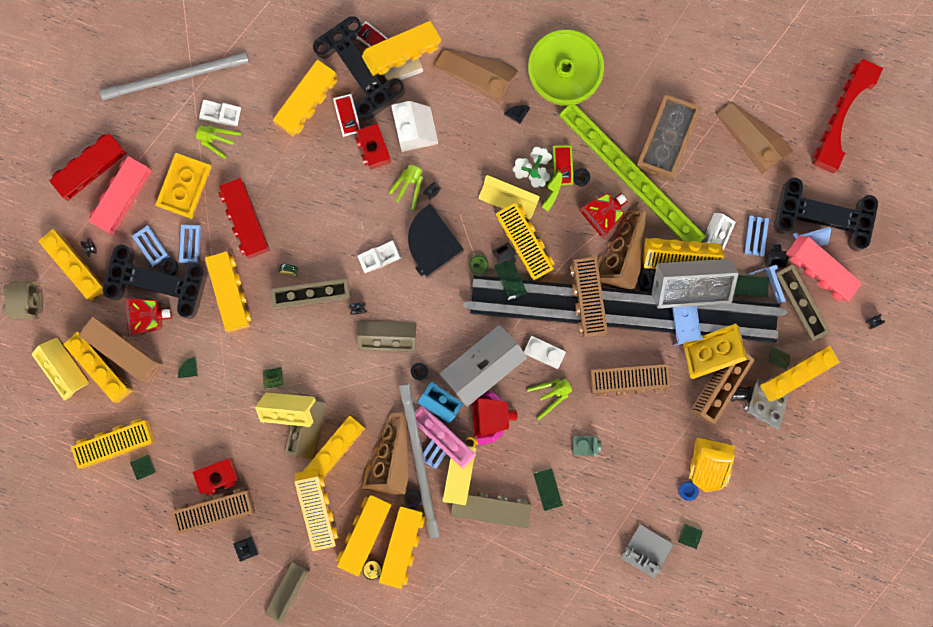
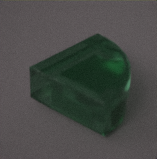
(188, 368)

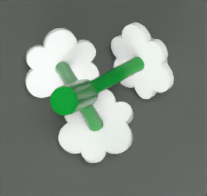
(538, 176)

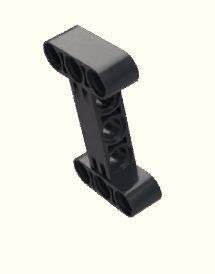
(353, 60)
(826, 214)
(154, 281)

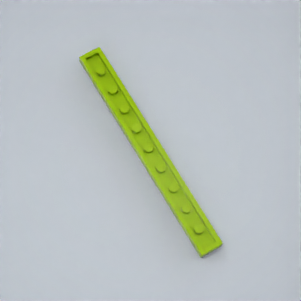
(630, 174)

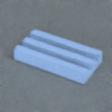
(758, 220)
(142, 233)
(190, 244)
(429, 461)

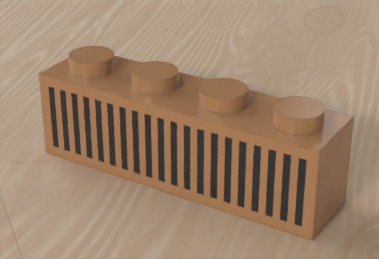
(589, 296)
(630, 379)
(720, 390)
(213, 511)

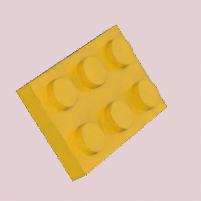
(183, 186)
(714, 351)

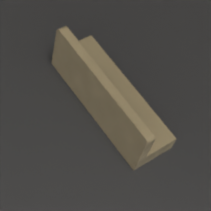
(387, 336)
(304, 440)
(287, 592)

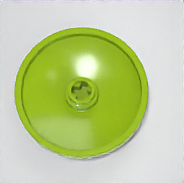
(566, 67)

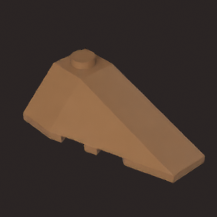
(482, 74)
(755, 138)
(623, 258)
(390, 465)

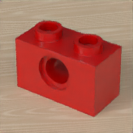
(368, 136)
(204, 479)

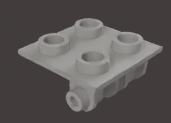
(766, 411)
(647, 551)

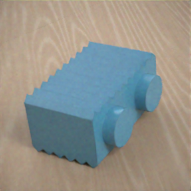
(440, 402)

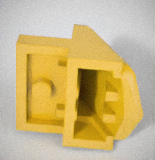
(711, 464)

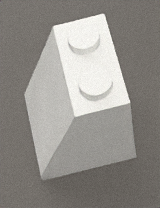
(414, 125)

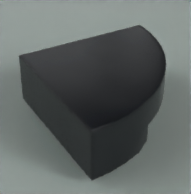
(517, 113)

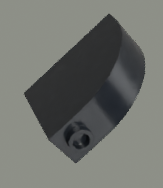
(431, 242)

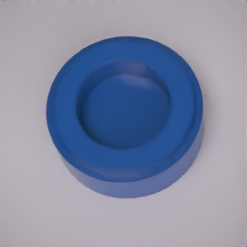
(688, 491)

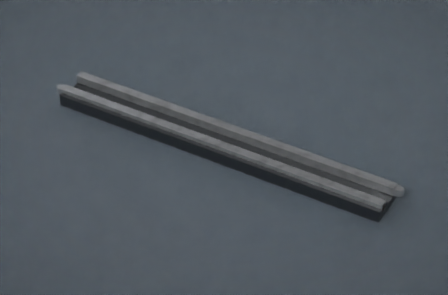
(622, 309)

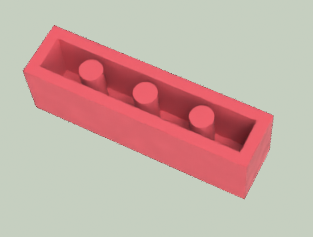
(120, 195)
(823, 268)

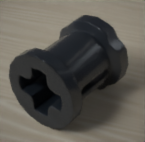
(743, 394)

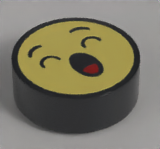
(372, 569)

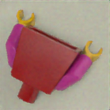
(490, 418)

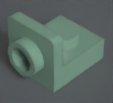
(586, 445)

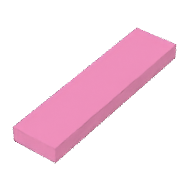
(443, 437)

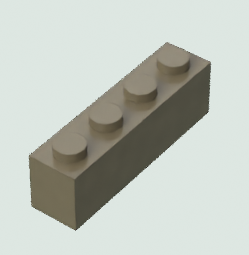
(310, 294)
(802, 303)
(494, 510)

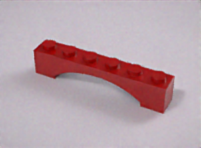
(830, 153)

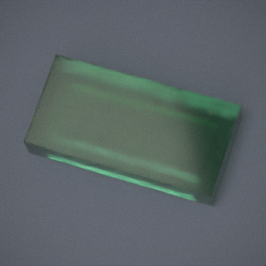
(510, 280)
(752, 286)
(547, 489)

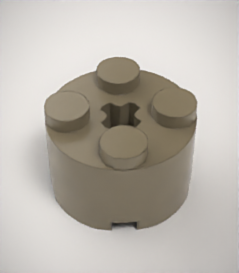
(22, 300)

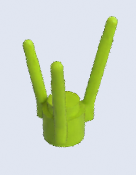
(208, 134)
(411, 176)
(561, 388)

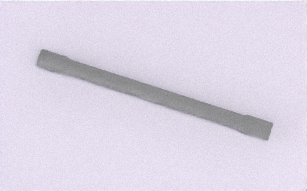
(116, 91)
(431, 521)

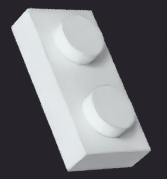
(544, 352)

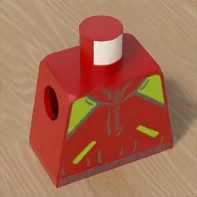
(604, 212)
(145, 316)

